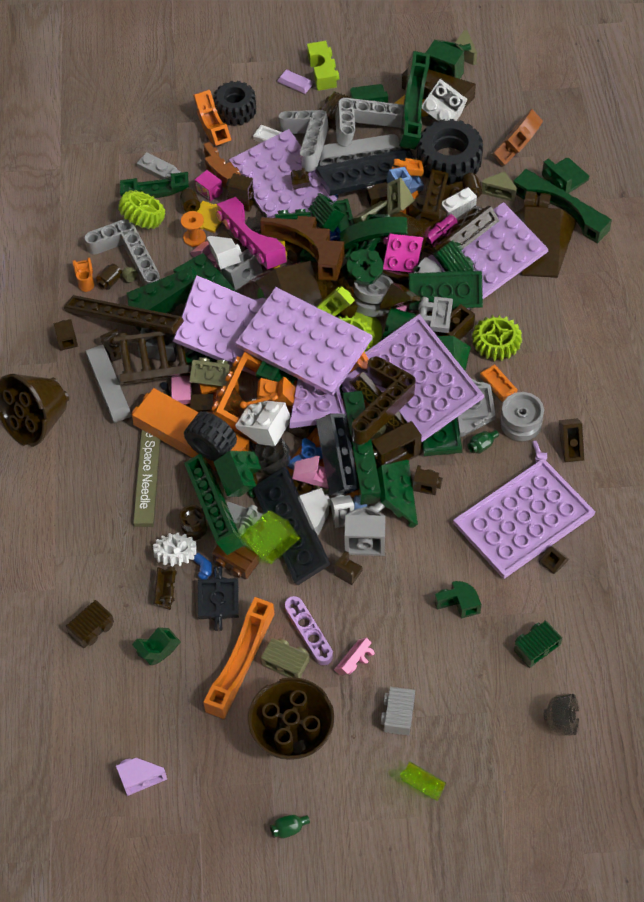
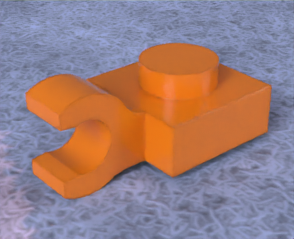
(413, 166)

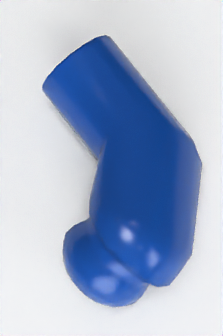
(205, 566)

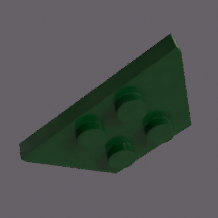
(397, 490)

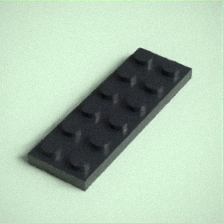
(359, 172)
(282, 498)

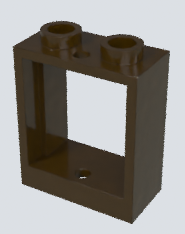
(397, 445)

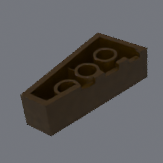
(464, 87)

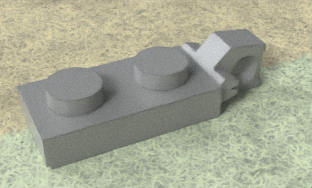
(156, 166)

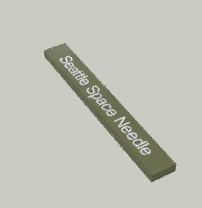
(147, 480)

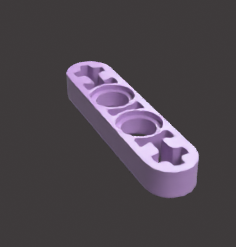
(311, 629)

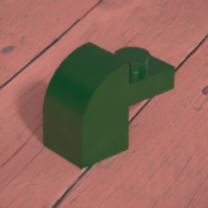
(462, 596)
(158, 645)

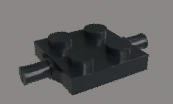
(218, 598)

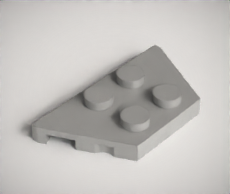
(478, 414)

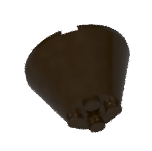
(30, 406)
(291, 718)

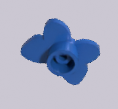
(308, 451)

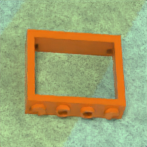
(244, 360)

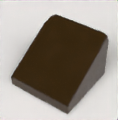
(553, 559)

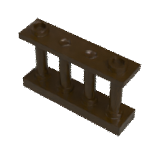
(147, 373)

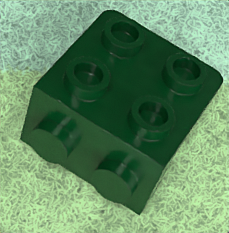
(370, 93)
(564, 174)

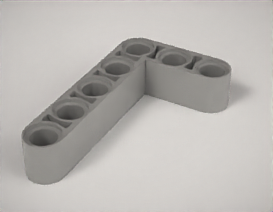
(366, 112)
(315, 126)
(124, 234)

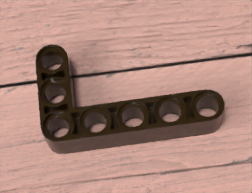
(398, 392)

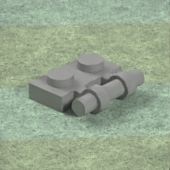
(441, 313)

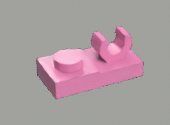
(355, 654)

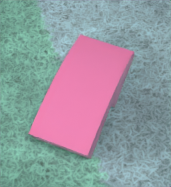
(181, 389)

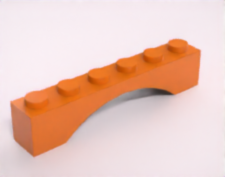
(229, 681)

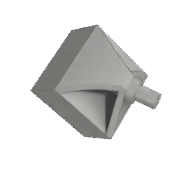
(365, 531)

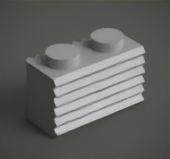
(399, 710)

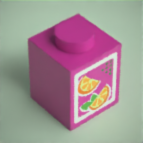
(208, 185)

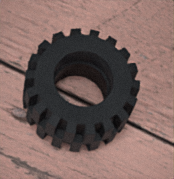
(235, 102)
(210, 436)

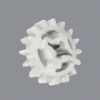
(174, 549)

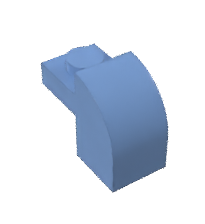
(412, 182)

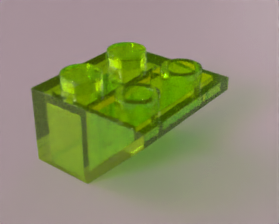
(270, 536)

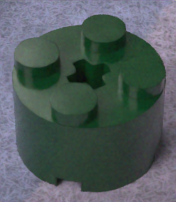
(395, 320)

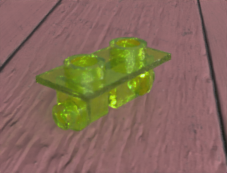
(423, 781)

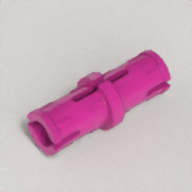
(441, 228)

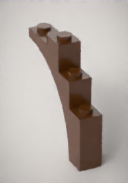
(314, 240)

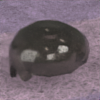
(254, 223)

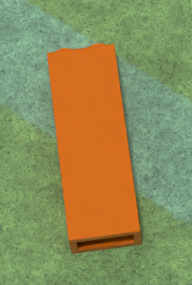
(168, 420)

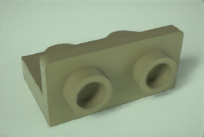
(209, 372)

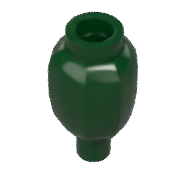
(482, 441)
(288, 826)

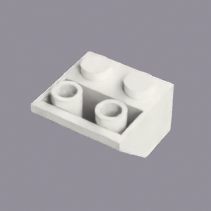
(444, 102)
(264, 422)

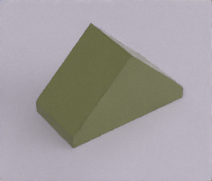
(471, 55)
(499, 186)
(398, 196)

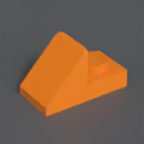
(283, 388)

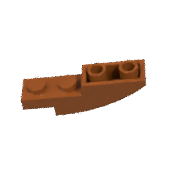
(518, 137)
(217, 165)

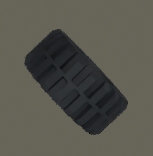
(450, 135)

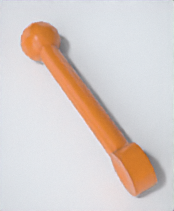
(274, 396)

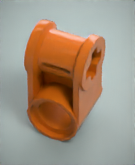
(84, 274)

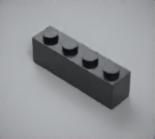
(337, 454)

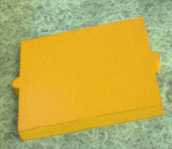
(209, 214)

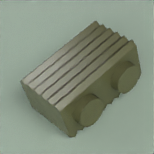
(285, 658)

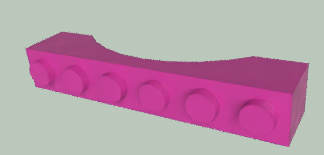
(265, 249)

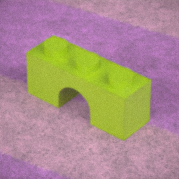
(325, 74)

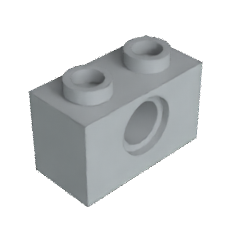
(244, 271)

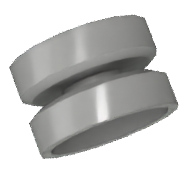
(370, 296)
(522, 416)

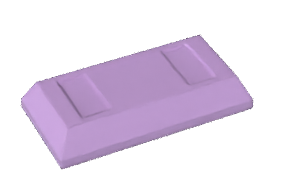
(295, 81)

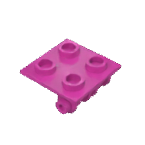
(402, 252)

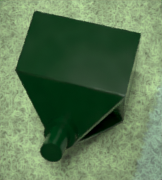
(447, 57)

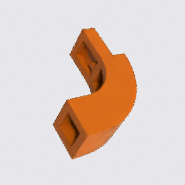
(213, 126)

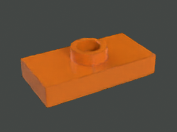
(499, 382)

